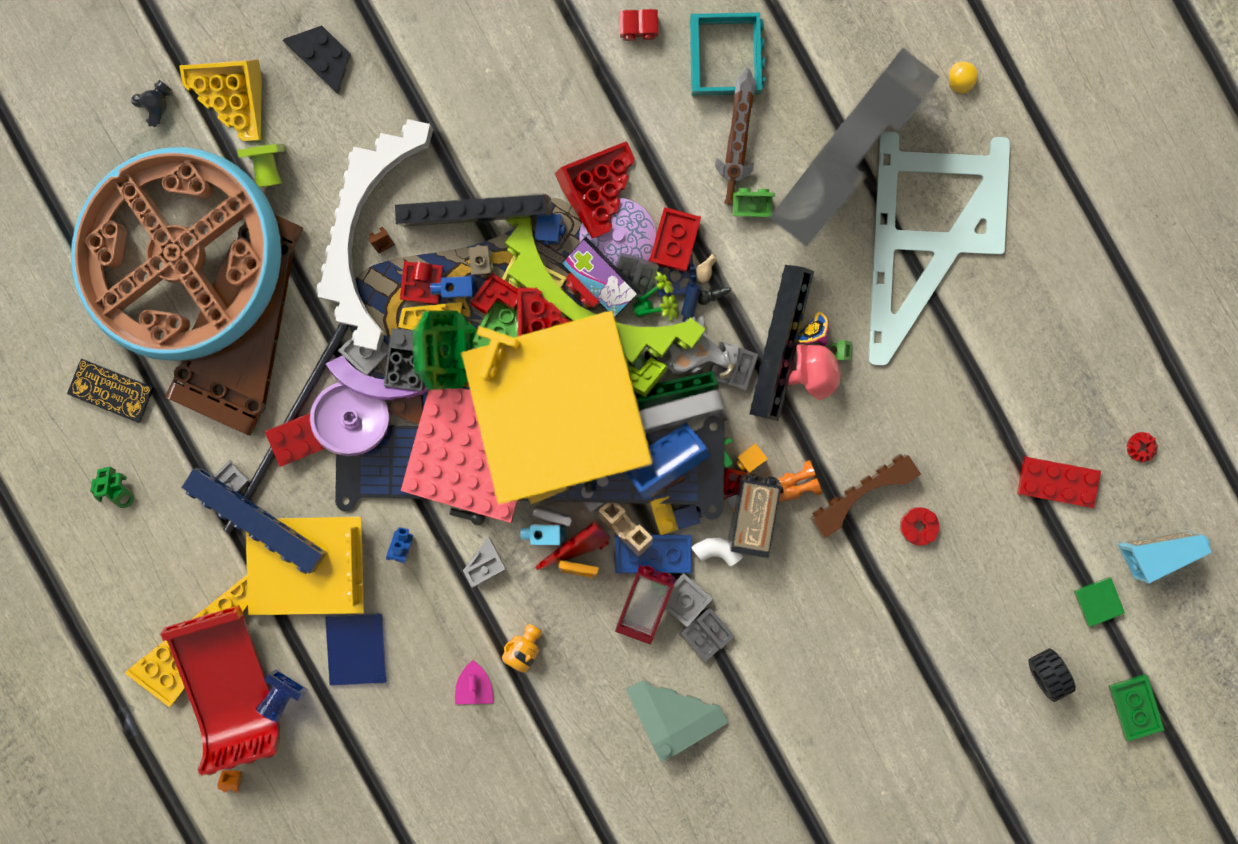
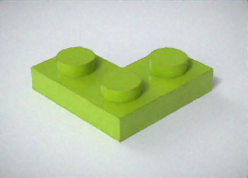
(645, 378)

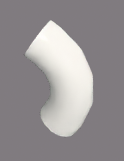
(716, 548)

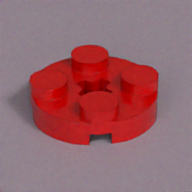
(911, 518)

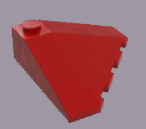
(595, 186)
(536, 312)
(585, 541)

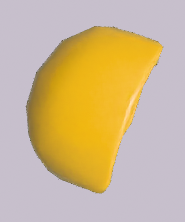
(962, 77)

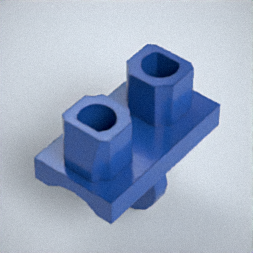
(400, 545)

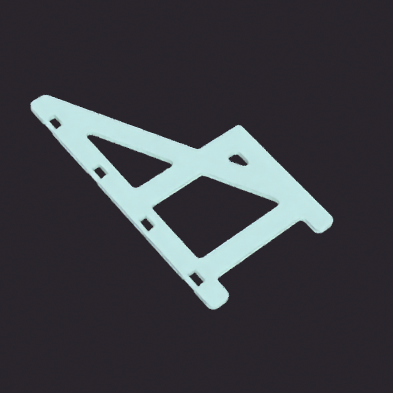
(986, 203)

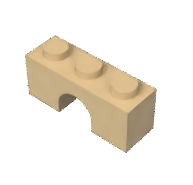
(632, 535)

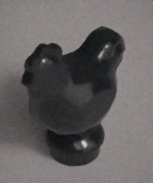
(153, 102)

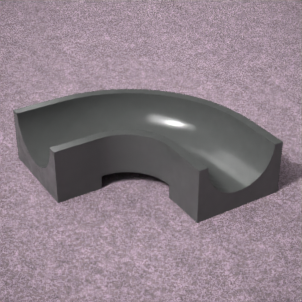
(833, 172)

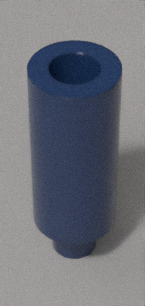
(690, 301)

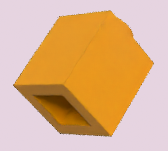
(750, 458)

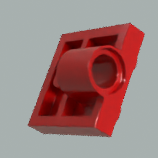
(417, 282)

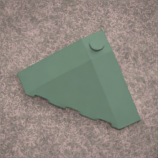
(672, 719)

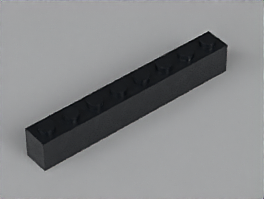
(473, 210)
(781, 342)

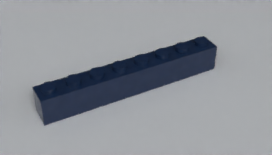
(253, 520)

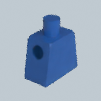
(463, 288)

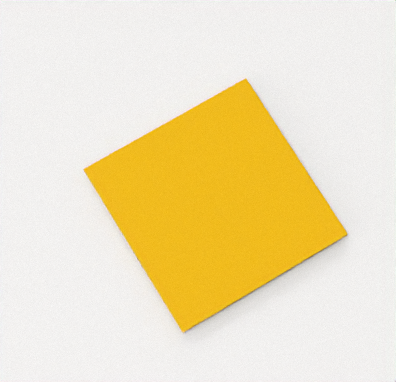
(557, 409)

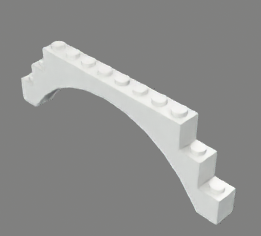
(363, 175)

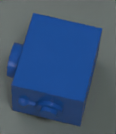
(550, 229)

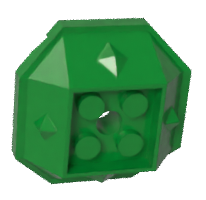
(439, 346)

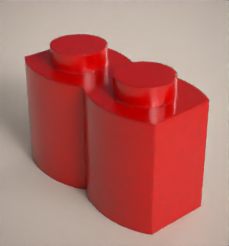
(638, 24)

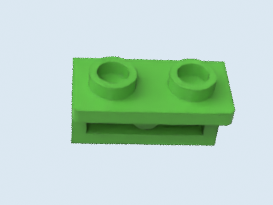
(752, 203)

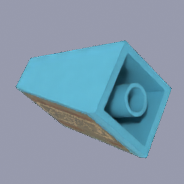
(1161, 555)

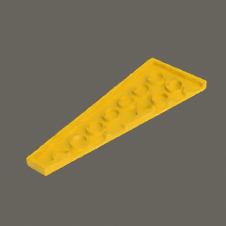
(158, 669)

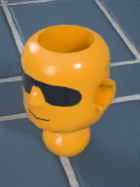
(521, 650)

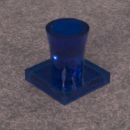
(279, 695)

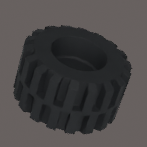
(1052, 675)

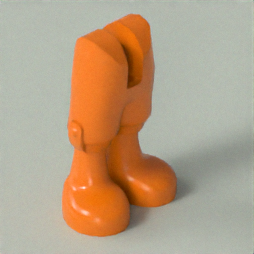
(788, 481)

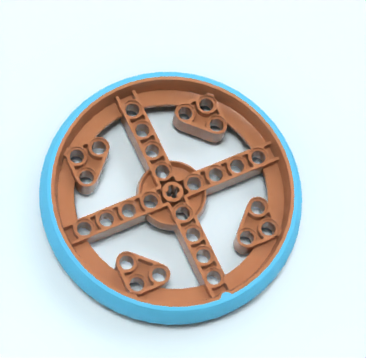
(175, 253)

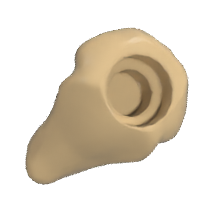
(704, 270)

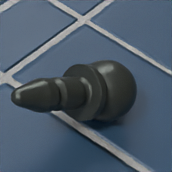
(710, 295)

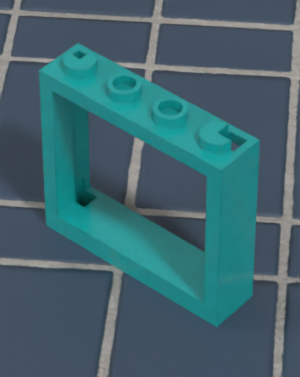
(725, 18)

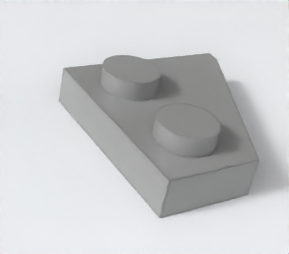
(484, 565)

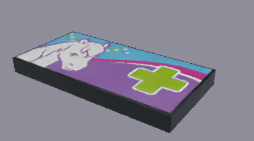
(600, 277)

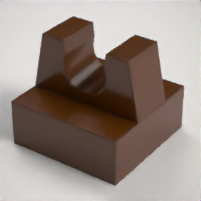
(381, 240)

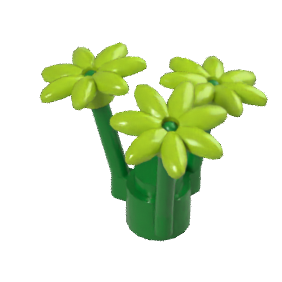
(646, 307)

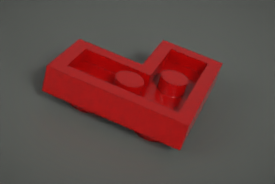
(493, 290)

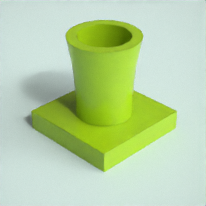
(264, 163)

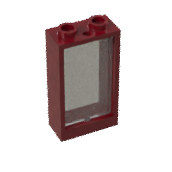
(645, 604)

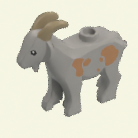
(703, 353)

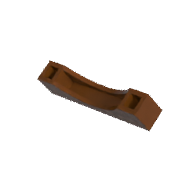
(831, 518)

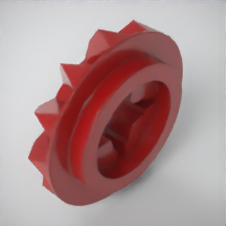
(1134, 444)

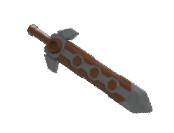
(738, 137)

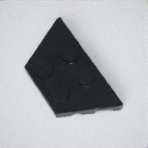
(322, 54)

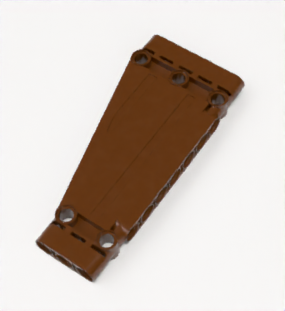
(245, 364)

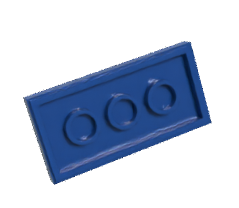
(665, 554)

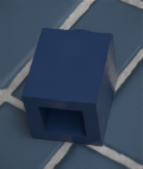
(687, 516)

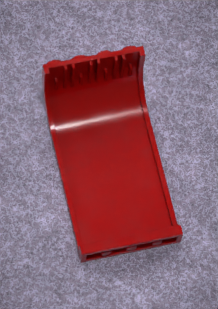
(224, 688)

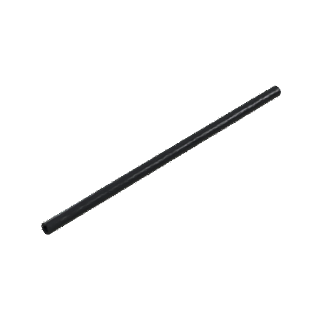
(294, 412)

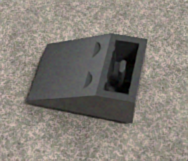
(401, 362)

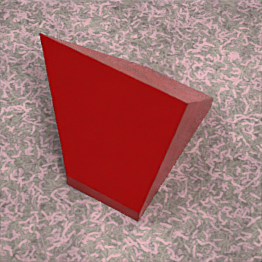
(731, 482)

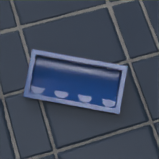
(670, 459)

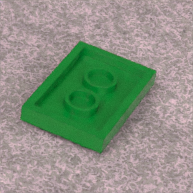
(1136, 707)

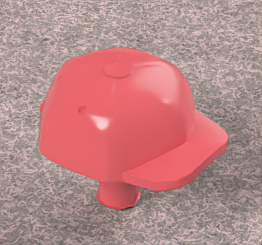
(816, 370)

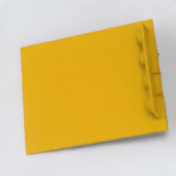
(332, 589)

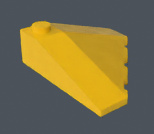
(231, 90)

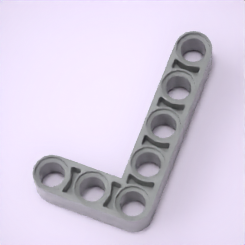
(683, 411)

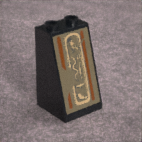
(754, 515)

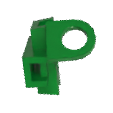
(113, 492)

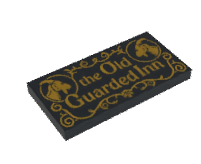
(110, 390)

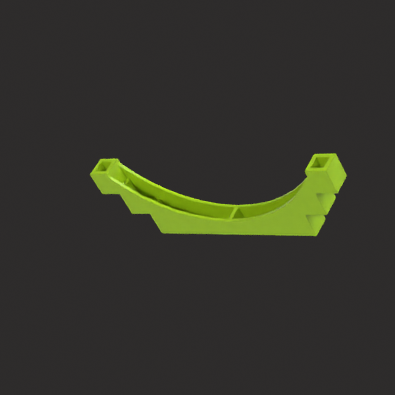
(531, 273)

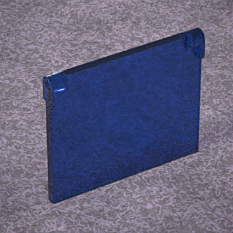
(355, 649)

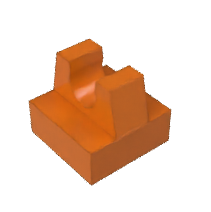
(229, 780)

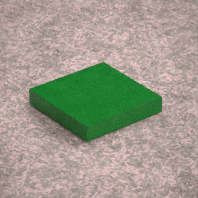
(1099, 601)

